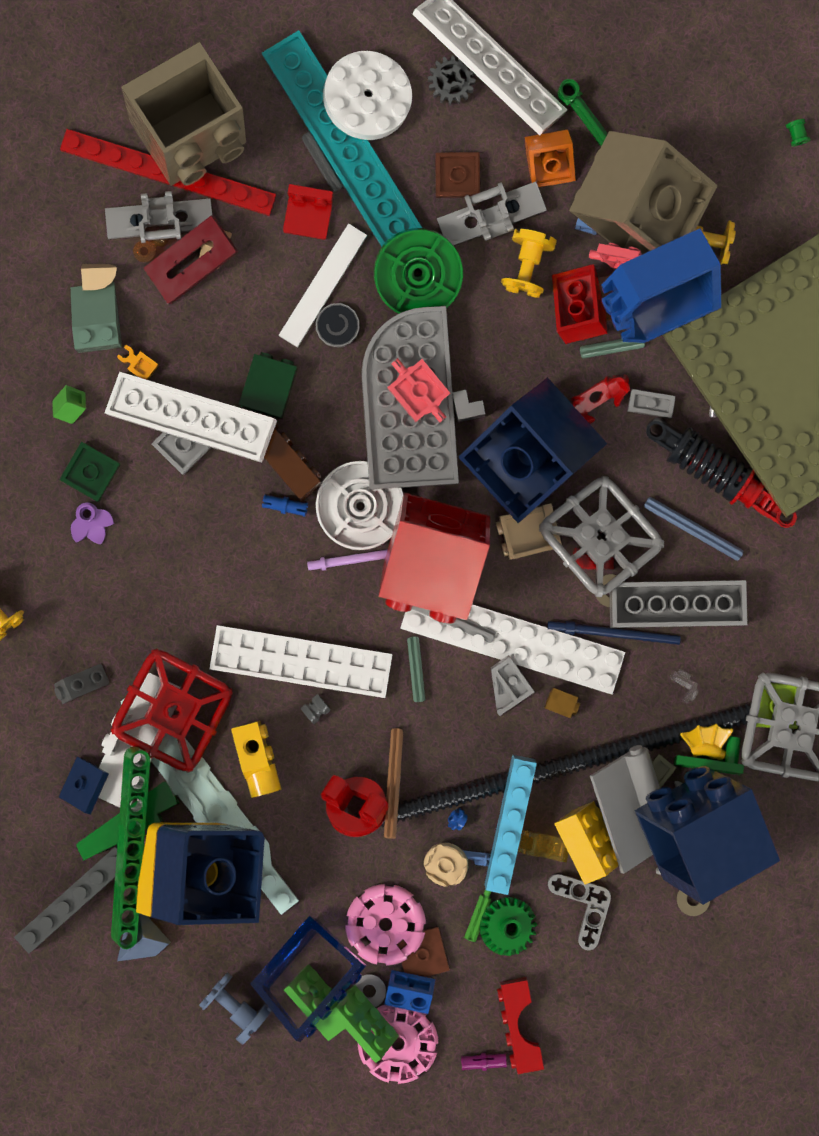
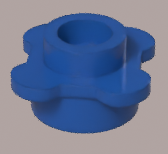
(457, 819)

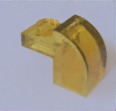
(543, 845)

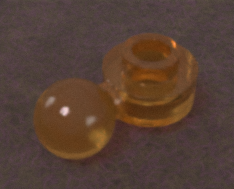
(151, 246)

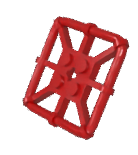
(158, 714)

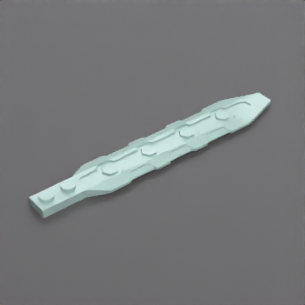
(213, 804)

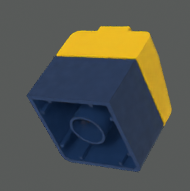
(201, 874)

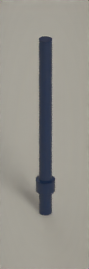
(570, 627)

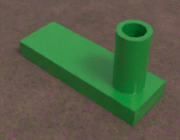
(730, 765)

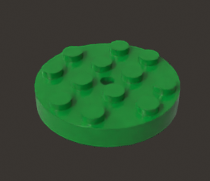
(412, 250)

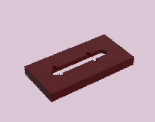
(222, 251)

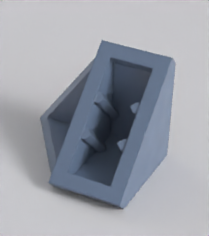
(149, 941)

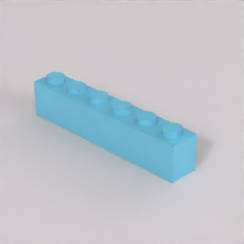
(510, 824)

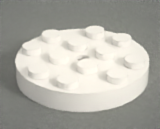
(362, 115)
(338, 511)

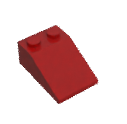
(578, 304)

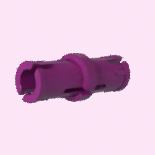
(483, 1061)

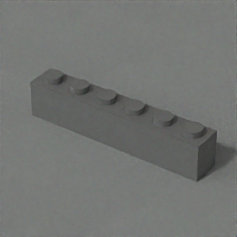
(68, 903)

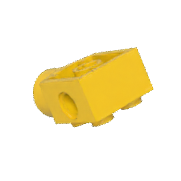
(256, 765)

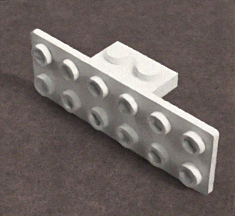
(115, 748)

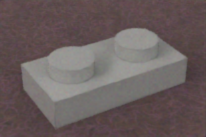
(651, 403)

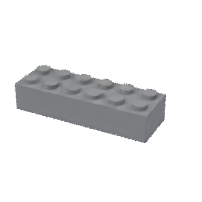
(678, 604)

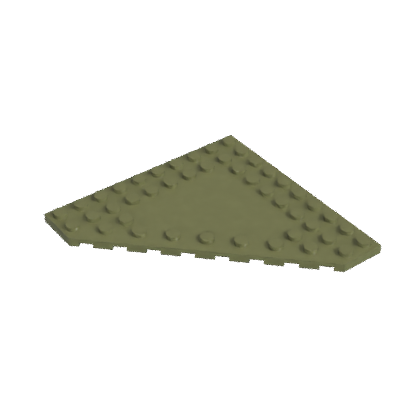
(762, 372)

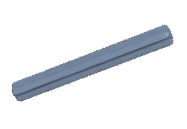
(693, 528)

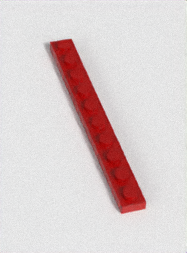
(145, 166)

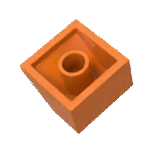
(550, 158)

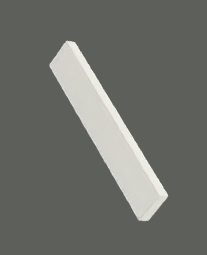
(323, 285)

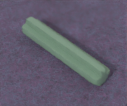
(608, 348)
(416, 669)

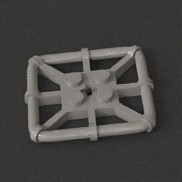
(601, 550)
(779, 733)

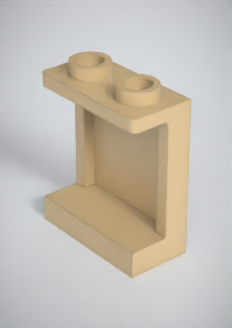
(524, 537)

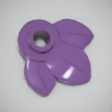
(93, 526)

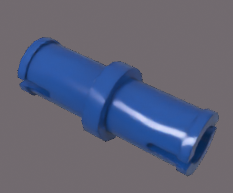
(285, 505)

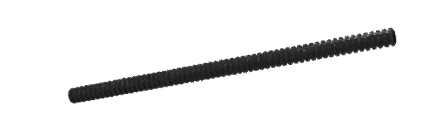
(567, 764)

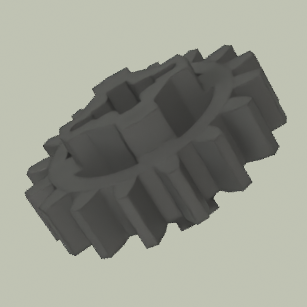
(459, 83)

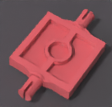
(614, 254)
(418, 390)

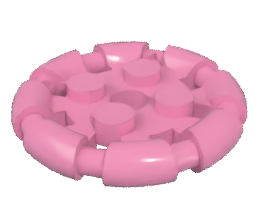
(385, 938)
(410, 1050)

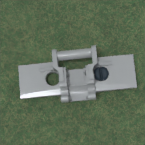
(133, 220)
(494, 221)

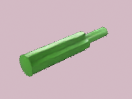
(474, 925)

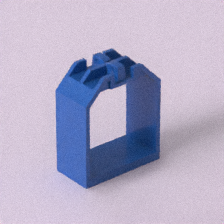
(664, 288)

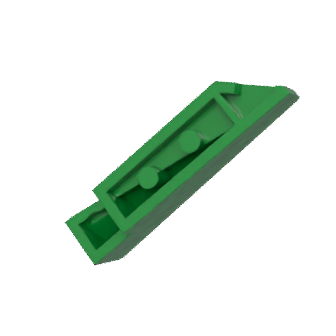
(106, 836)

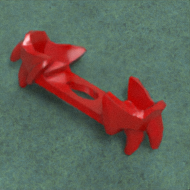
(611, 387)

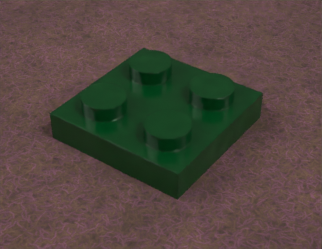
(90, 472)

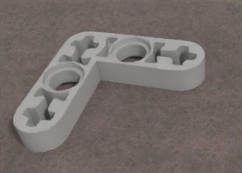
(592, 906)

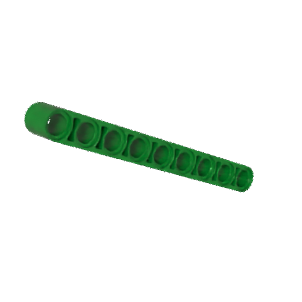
(125, 838)

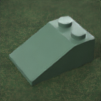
(95, 319)

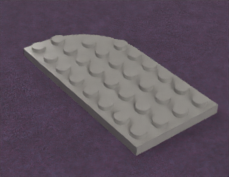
(396, 446)

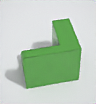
(69, 404)

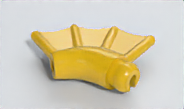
(707, 741)

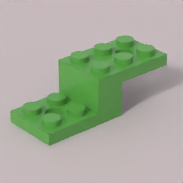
(353, 1013)

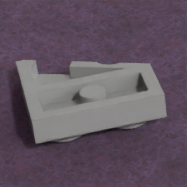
(509, 685)

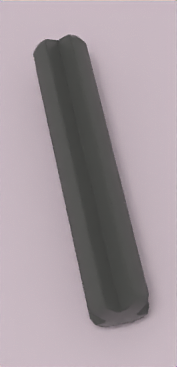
(322, 162)

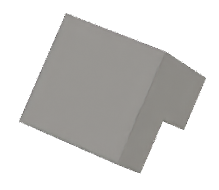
(466, 410)

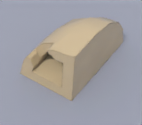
(97, 275)

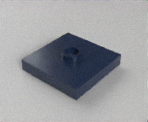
(83, 785)

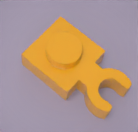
(140, 365)

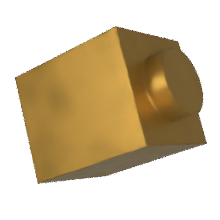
(562, 703)

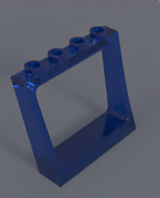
(282, 960)

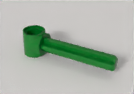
(582, 110)

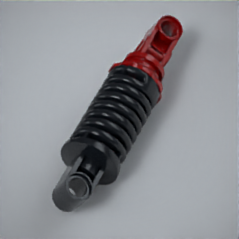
(718, 468)

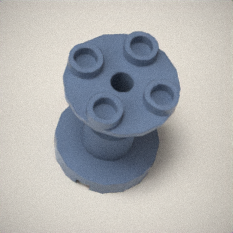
(242, 1014)

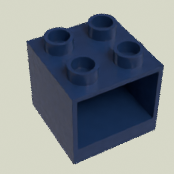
(706, 834)

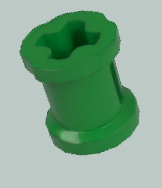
(798, 132)

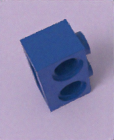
(409, 992)

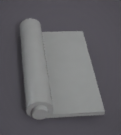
(620, 791)

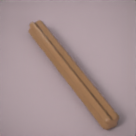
(393, 783)

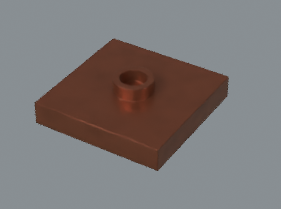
(457, 174)
(429, 957)

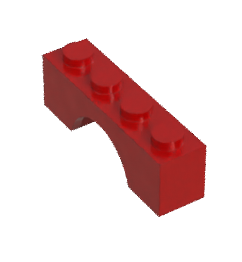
(516, 997)

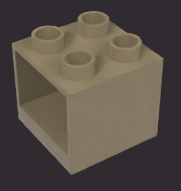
(186, 115)
(642, 193)

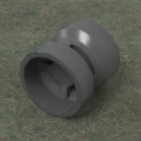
(315, 709)

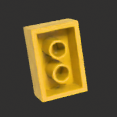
(588, 842)

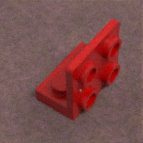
(308, 212)

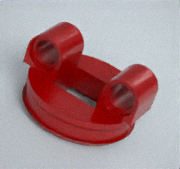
(337, 797)

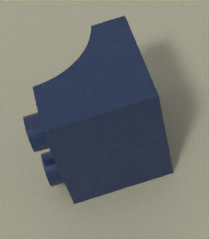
(532, 449)

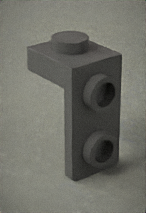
(81, 683)

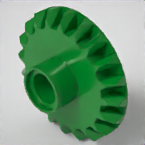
(495, 921)

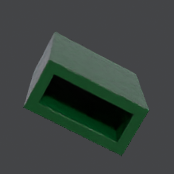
(268, 385)

